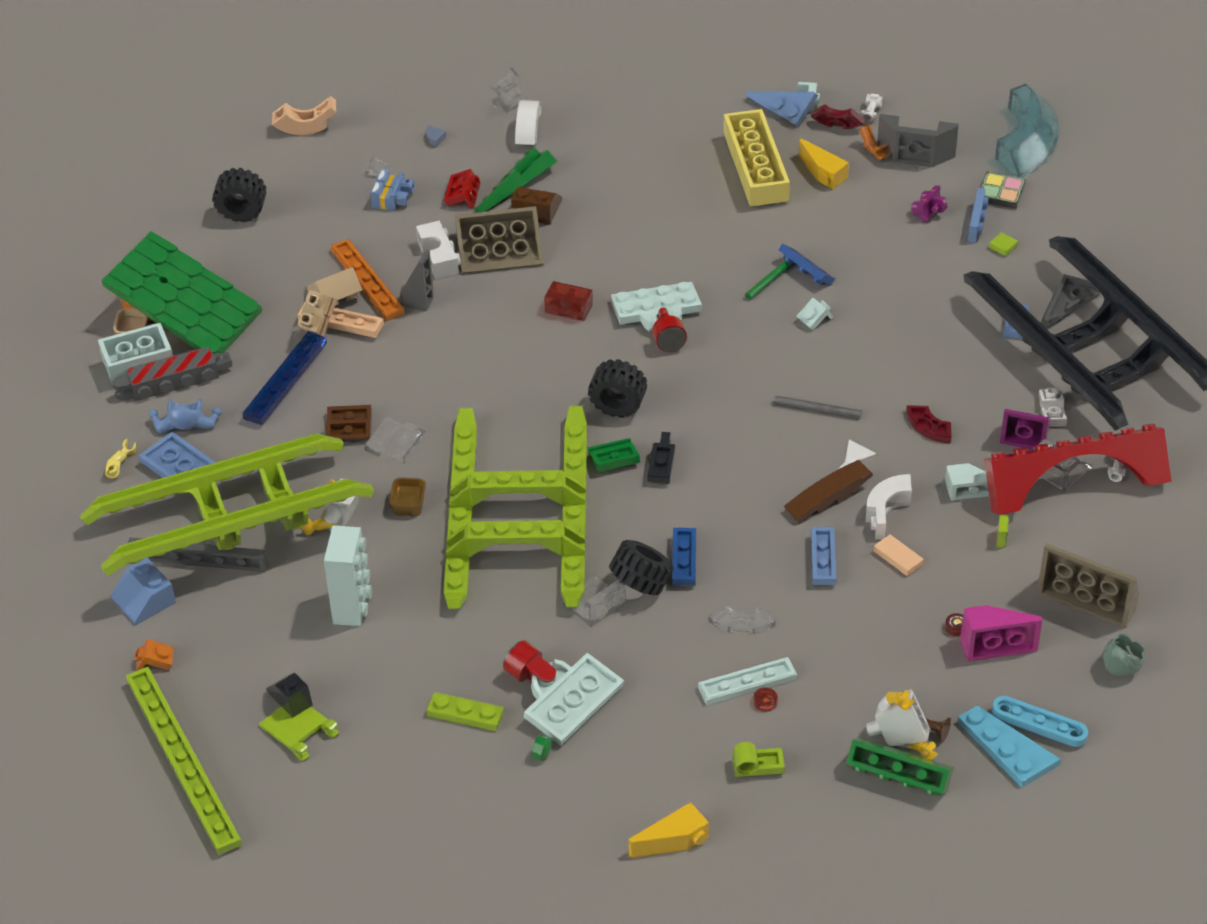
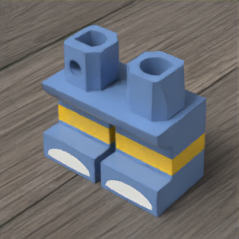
(391, 190)

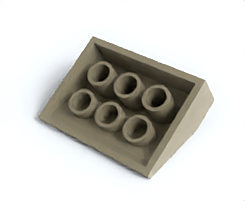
(498, 240)
(1087, 586)

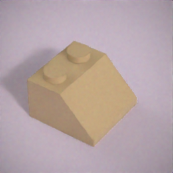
(338, 286)

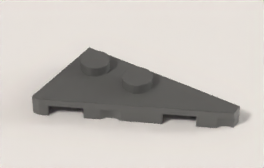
(1069, 296)

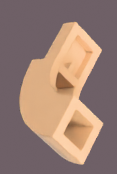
(304, 121)

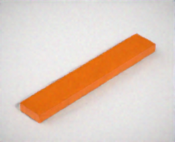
(371, 284)

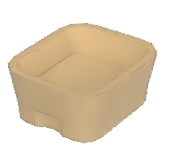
(129, 319)

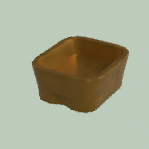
(407, 496)

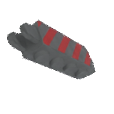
(171, 374)

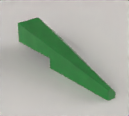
(524, 170)

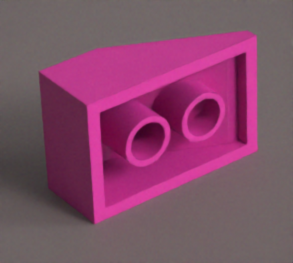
(998, 632)

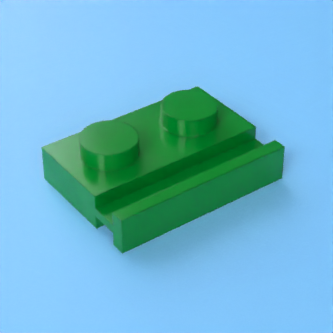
(613, 455)

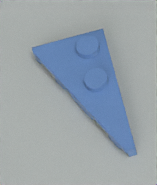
(787, 105)

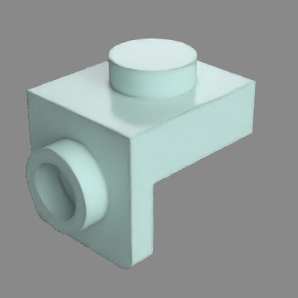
(809, 87)
(814, 313)

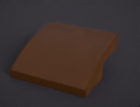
(349, 422)

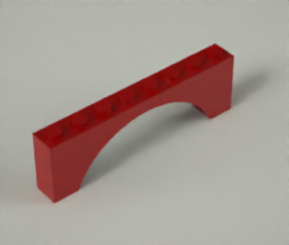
(1014, 474)

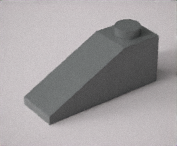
(418, 289)

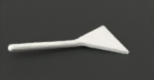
(856, 452)

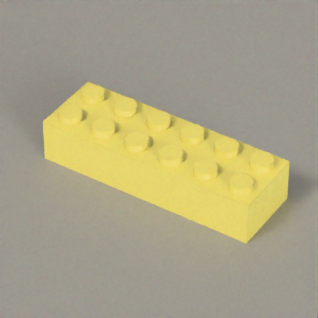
(756, 157)

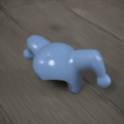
(184, 417)

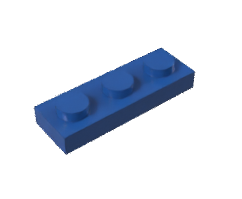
(805, 265)
(684, 557)

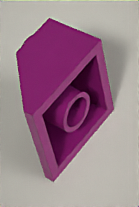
(1024, 429)

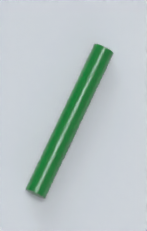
(767, 280)

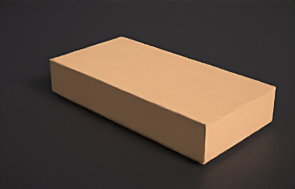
(898, 555)

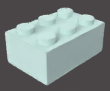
(133, 349)

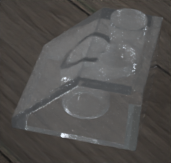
(1066, 472)

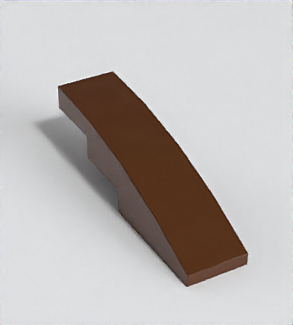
(827, 490)

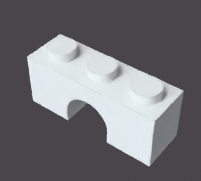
(442, 251)

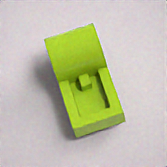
(755, 762)

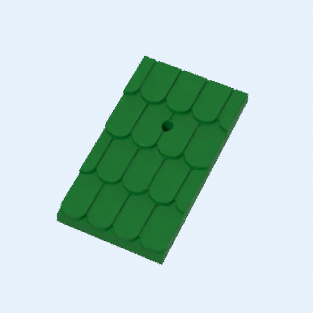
(181, 295)

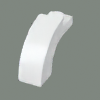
(527, 122)
(884, 497)

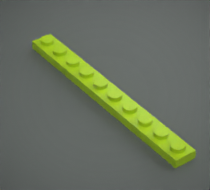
(184, 761)

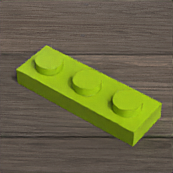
(465, 711)

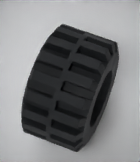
(242, 183)
(617, 388)
(641, 567)

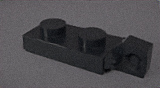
(661, 460)

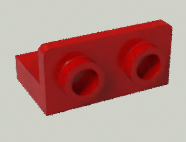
(462, 187)

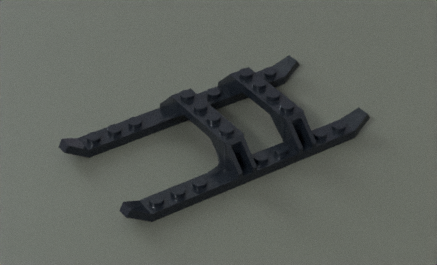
(1117, 307)

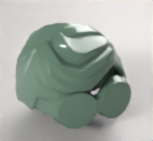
(1118, 659)

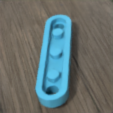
(1040, 721)

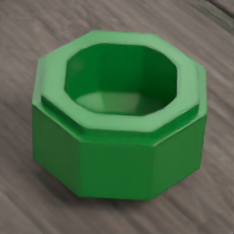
(541, 747)

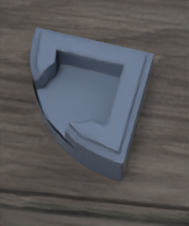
(435, 135)

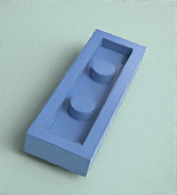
(978, 215)
(823, 556)

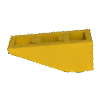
(823, 165)
(671, 834)

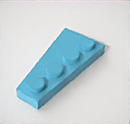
(1008, 748)

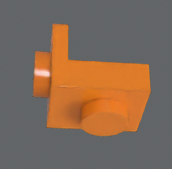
(154, 654)

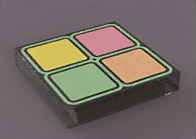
(1003, 189)

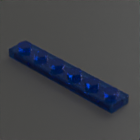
(284, 378)

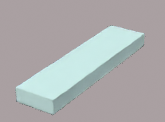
(747, 681)

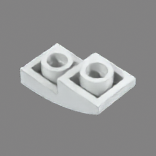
(1053, 406)

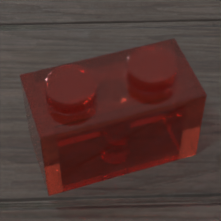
(568, 300)

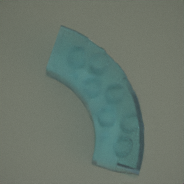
(1033, 136)

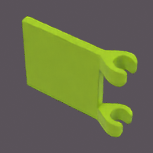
(295, 730)

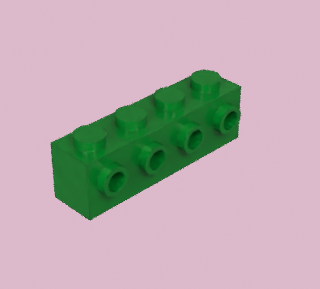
(899, 765)

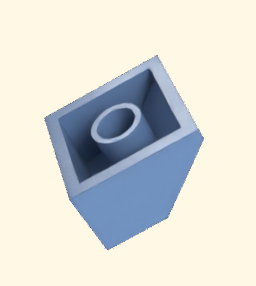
(143, 591)

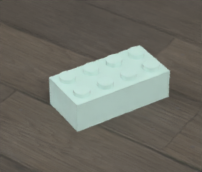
(347, 575)

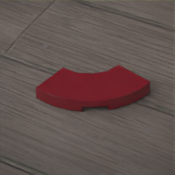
(844, 118)
(927, 424)

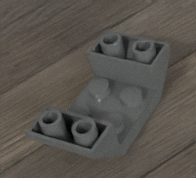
(917, 145)

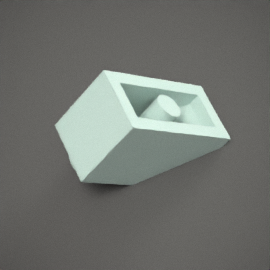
(966, 482)

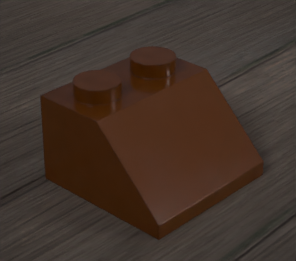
(545, 202)

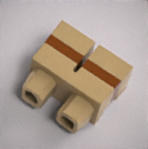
(313, 313)

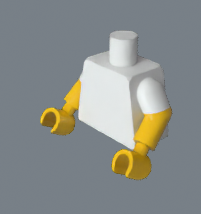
(333, 515)
(902, 723)

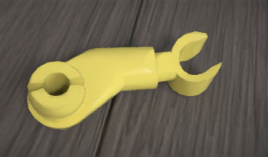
(113, 464)

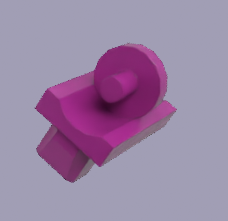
(930, 204)

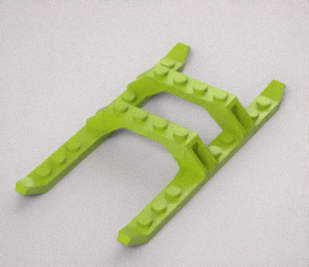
(473, 486)
(217, 523)

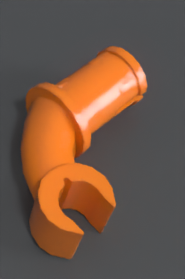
(871, 144)

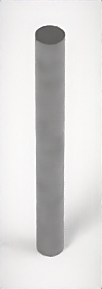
(819, 407)

